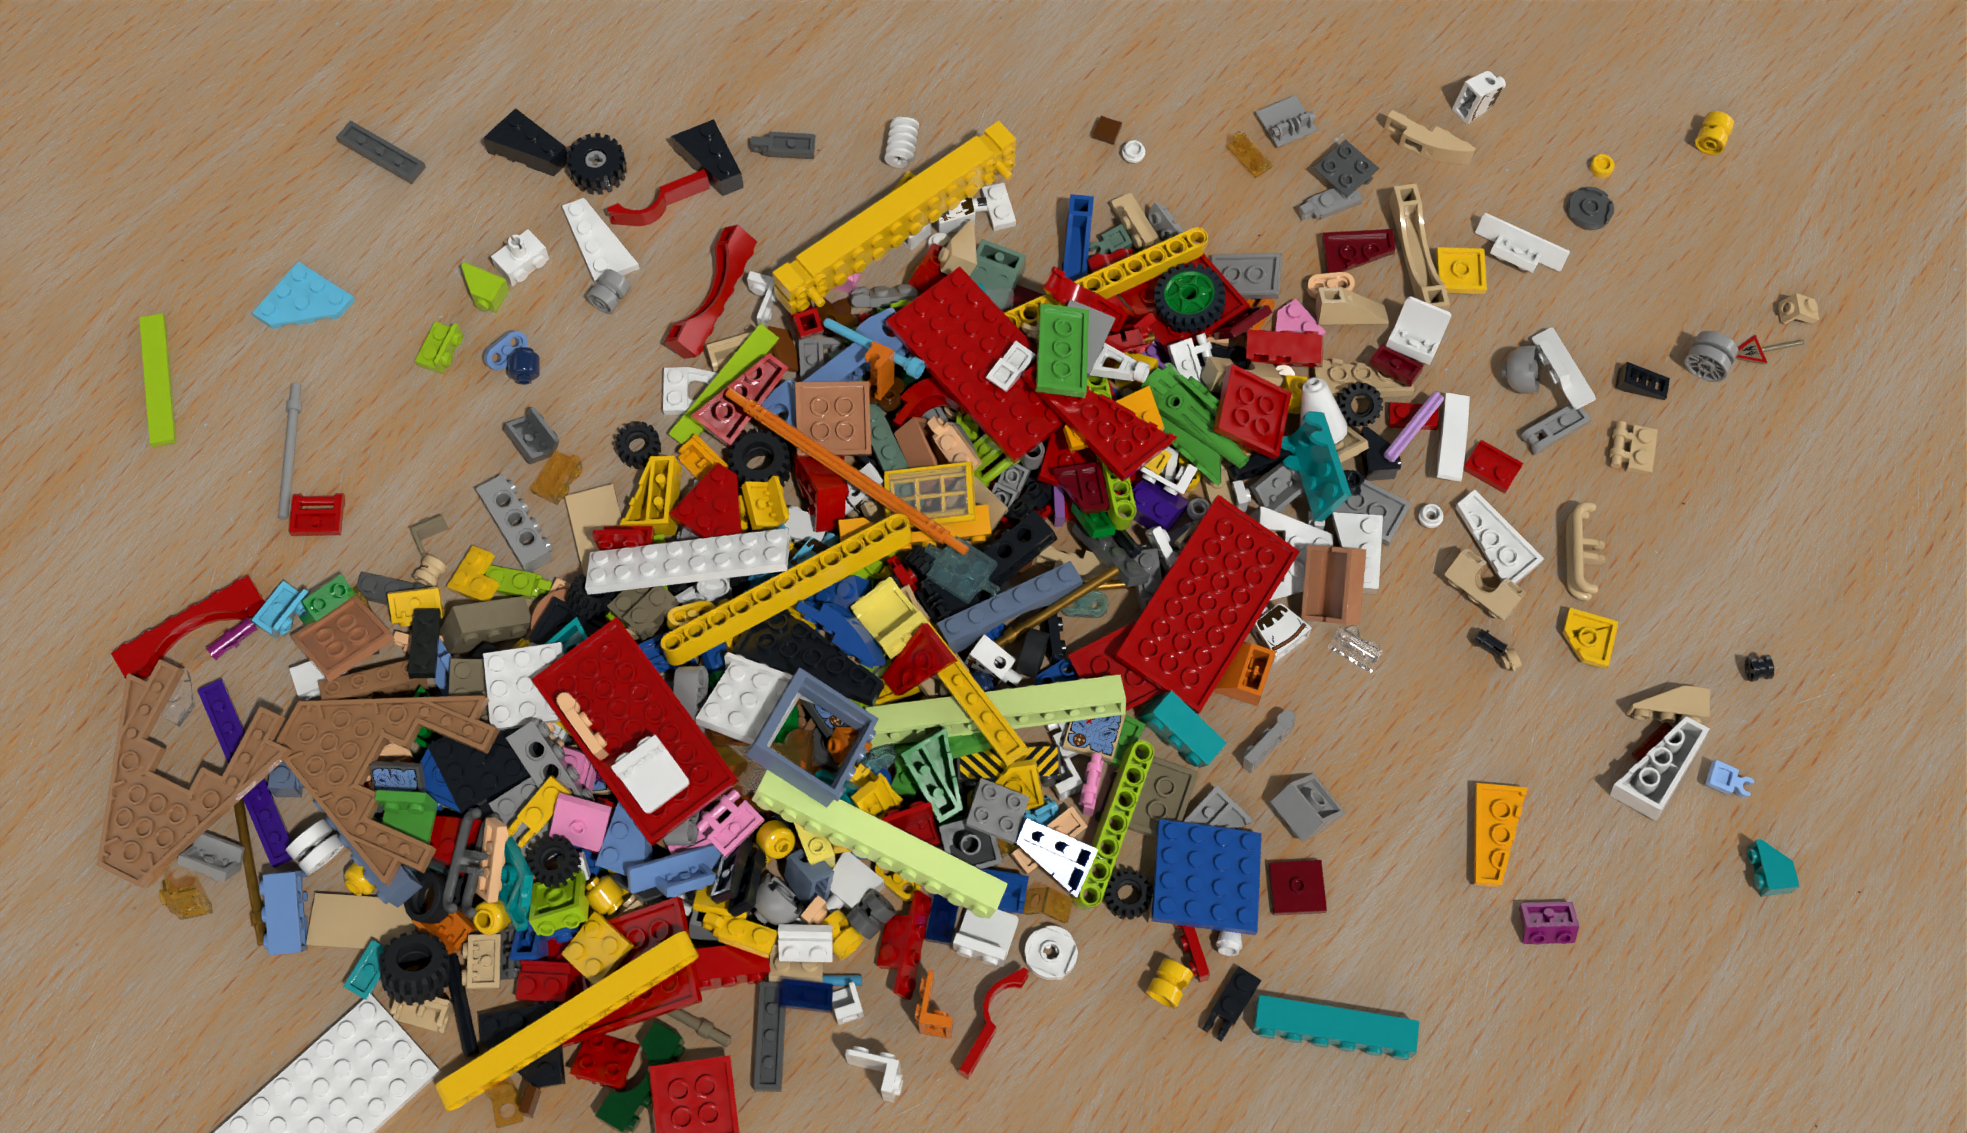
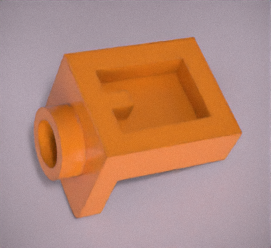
(842, 741)

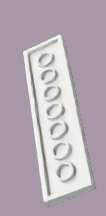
(688, 561)

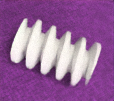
(901, 141)

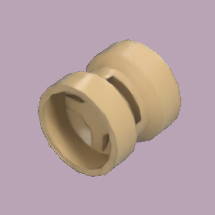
(430, 571)

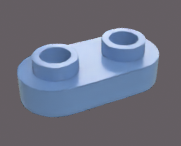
(504, 349)

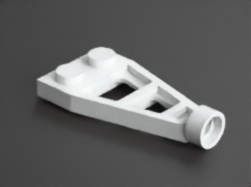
(1128, 370)
(676, 388)

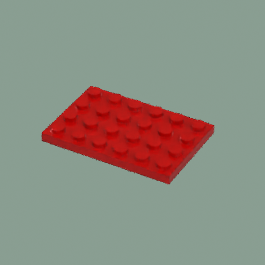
(645, 930)

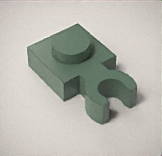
(1112, 241)

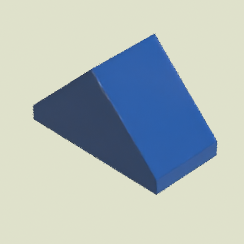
(529, 945)

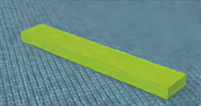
(750, 353)
(157, 380)

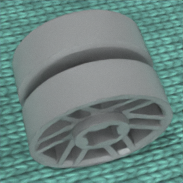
(1711, 356)

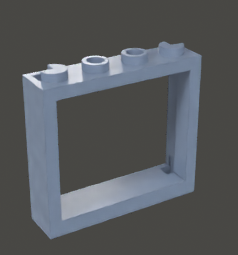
(836, 705)

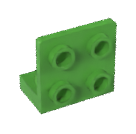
(408, 813)

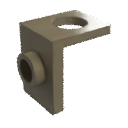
(427, 529)

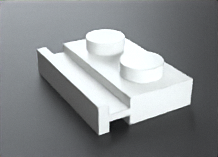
(805, 943)

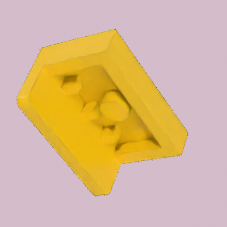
(765, 504)

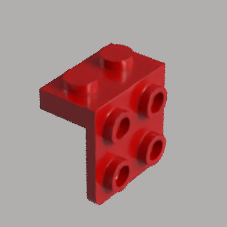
(928, 271)
(623, 537)
(916, 821)

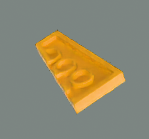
(1140, 402)
(1495, 825)

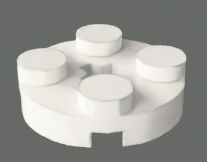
(1056, 967)

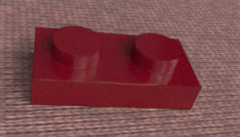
(1396, 365)

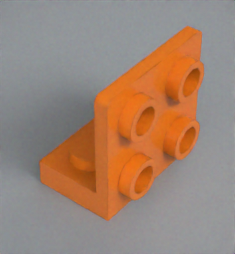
(934, 1023)

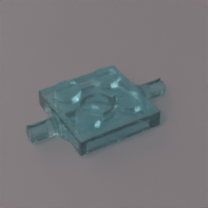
(962, 574)

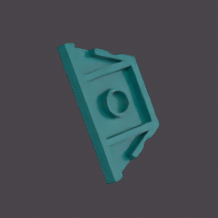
(516, 885)

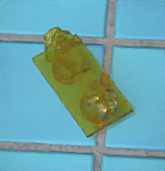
(1249, 154)

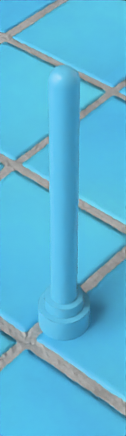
(913, 366)

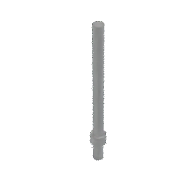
(293, 408)

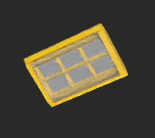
(937, 491)

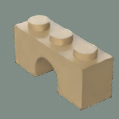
(1215, 370)
(1466, 574)

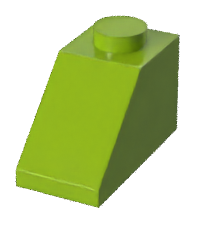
(486, 288)

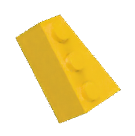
(656, 496)

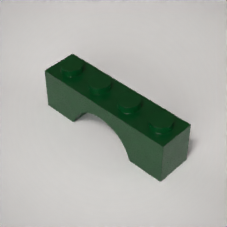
(623, 1109)

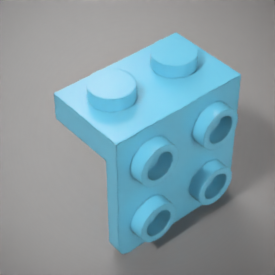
(279, 610)

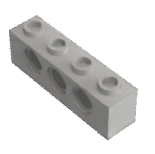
(529, 556)
(522, 743)

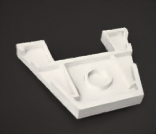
(1299, 536)

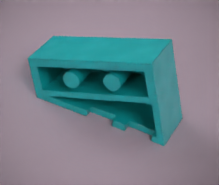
(1182, 729)

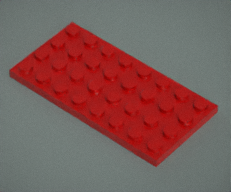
(961, 340)
(1207, 604)
(626, 704)

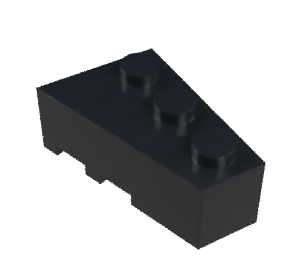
(527, 143)
(707, 150)

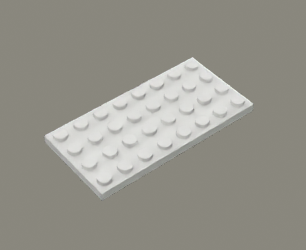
(343, 1082)

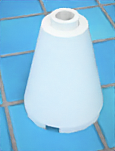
(1319, 398)

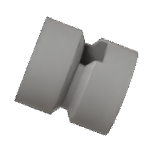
(608, 291)

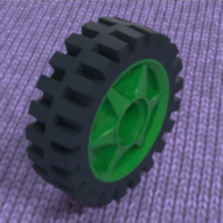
(1189, 313)

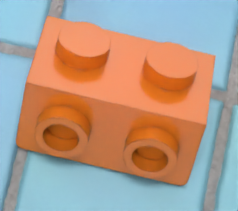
(452, 930)

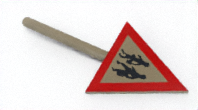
(1753, 352)

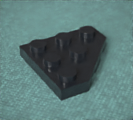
(476, 775)
(501, 1025)

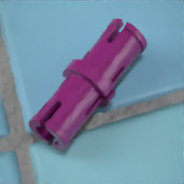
(231, 638)

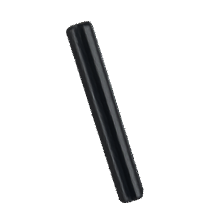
(461, 1008)

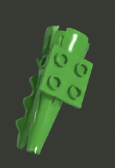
(1191, 417)

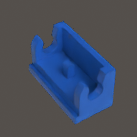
(1015, 892)

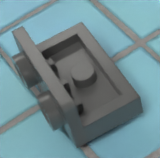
(532, 436)

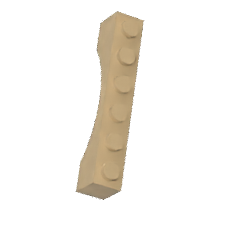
(1409, 222)

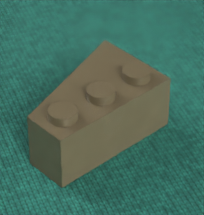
(486, 622)

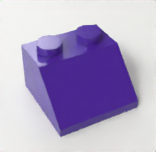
(1157, 505)

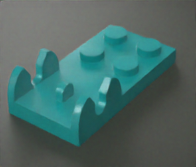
(1318, 465)

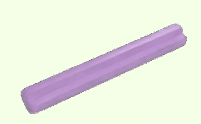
(1413, 426)

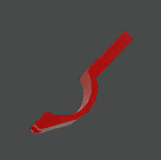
(668, 195)
(1064, 289)
(1014, 980)

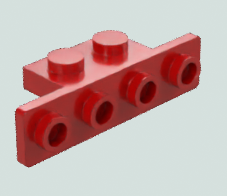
(903, 944)

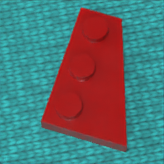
(918, 661)

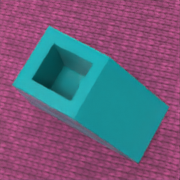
(1773, 870)

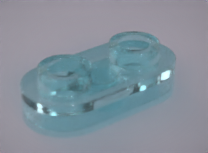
(1084, 606)

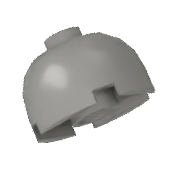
(1522, 370)
(776, 902)

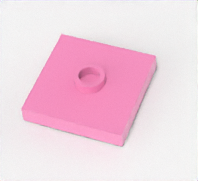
(580, 822)

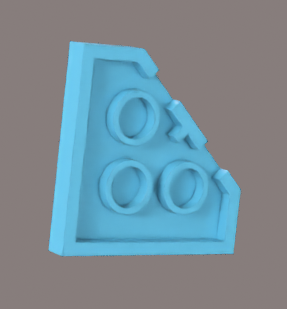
(302, 299)

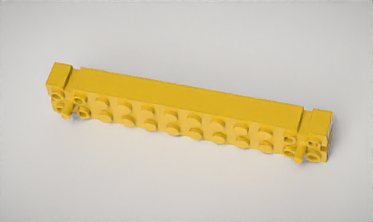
(895, 218)

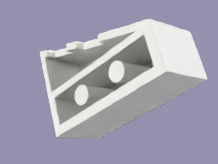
(1362, 532)

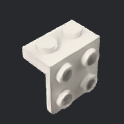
(1419, 330)
(650, 774)
(986, 937)
(885, 1063)

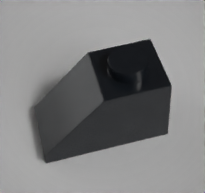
(1374, 463)

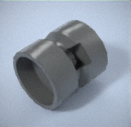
(869, 915)

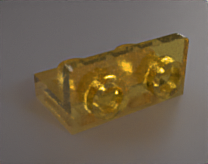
(557, 477)
(184, 902)

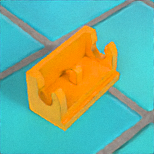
(698, 457)

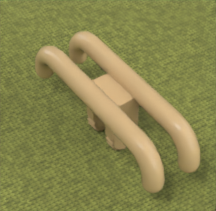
(1577, 557)

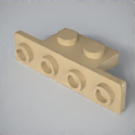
(1135, 222)

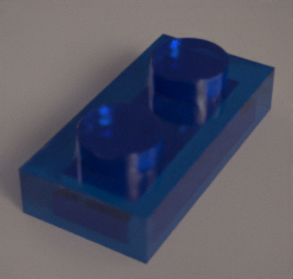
(941, 921)
(805, 995)

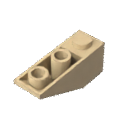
(1343, 306)
(1674, 706)

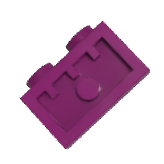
(1549, 922)

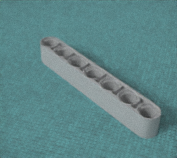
(692, 692)

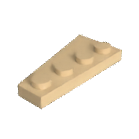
(1341, 374)

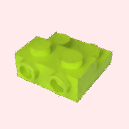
(558, 907)

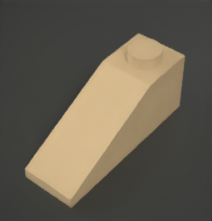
(960, 251)

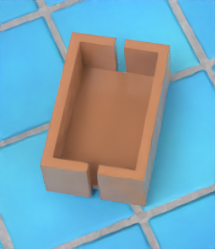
(918, 444)
(1333, 584)

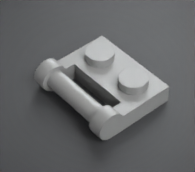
(812, 354)

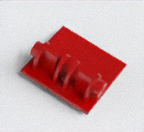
(605, 1061)

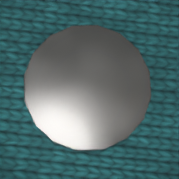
(1590, 208)

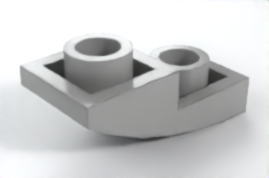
(1011, 484)

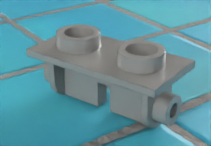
(1163, 221)

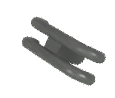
(466, 862)

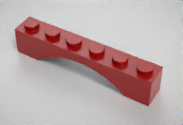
(731, 255)
(232, 603)

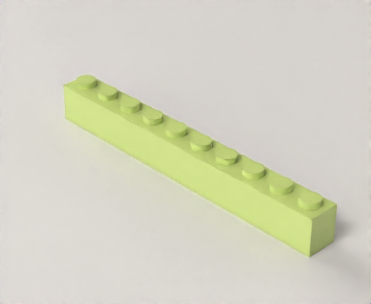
(1019, 706)
(885, 846)

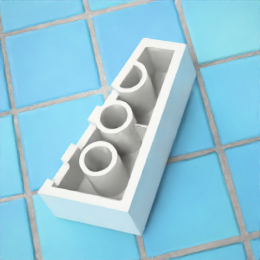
(1657, 775)

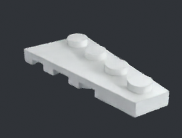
(597, 242)
(1501, 544)

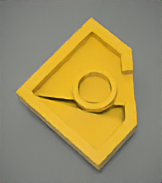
(1590, 637)
(1024, 779)

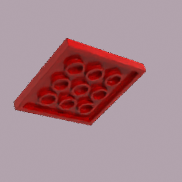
(1141, 301)

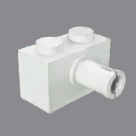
(520, 257)

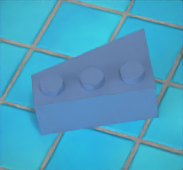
(623, 844)
(284, 912)

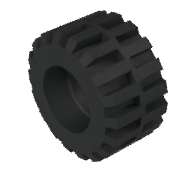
(759, 445)
(417, 985)

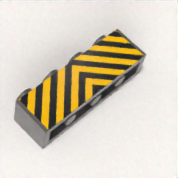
(989, 766)

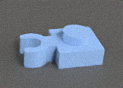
(1726, 779)

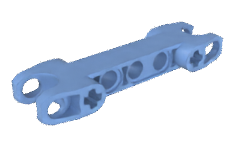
(845, 367)

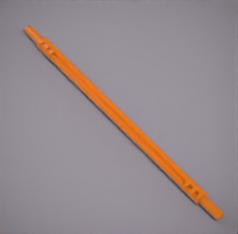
(847, 471)

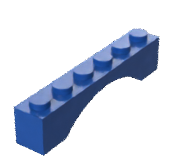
(1078, 236)

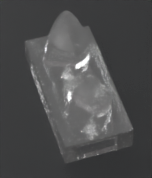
(1352, 647)

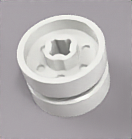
(315, 847)

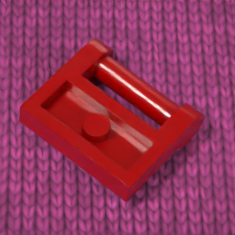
(316, 521)

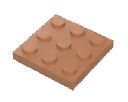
(835, 416)
(342, 638)

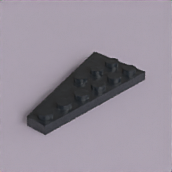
(791, 643)

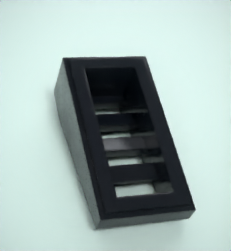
(1628, 376)

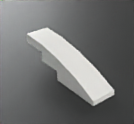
(1453, 437)

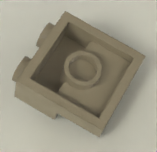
(643, 609)

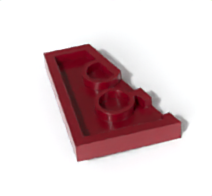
(1356, 248)

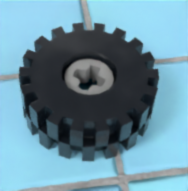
(606, 172)

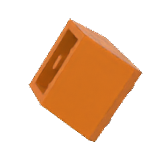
(1247, 674)

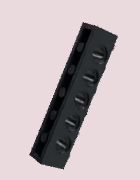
(1022, 552)

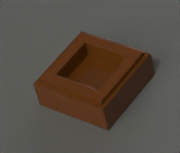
(1107, 130)
(529, 1101)

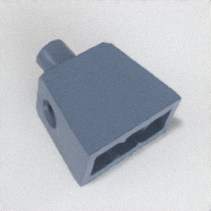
(807, 879)

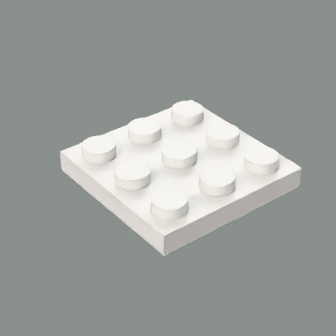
(509, 686)
(743, 703)

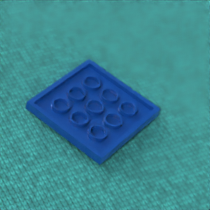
(1206, 877)

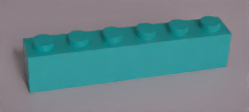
(1336, 1027)

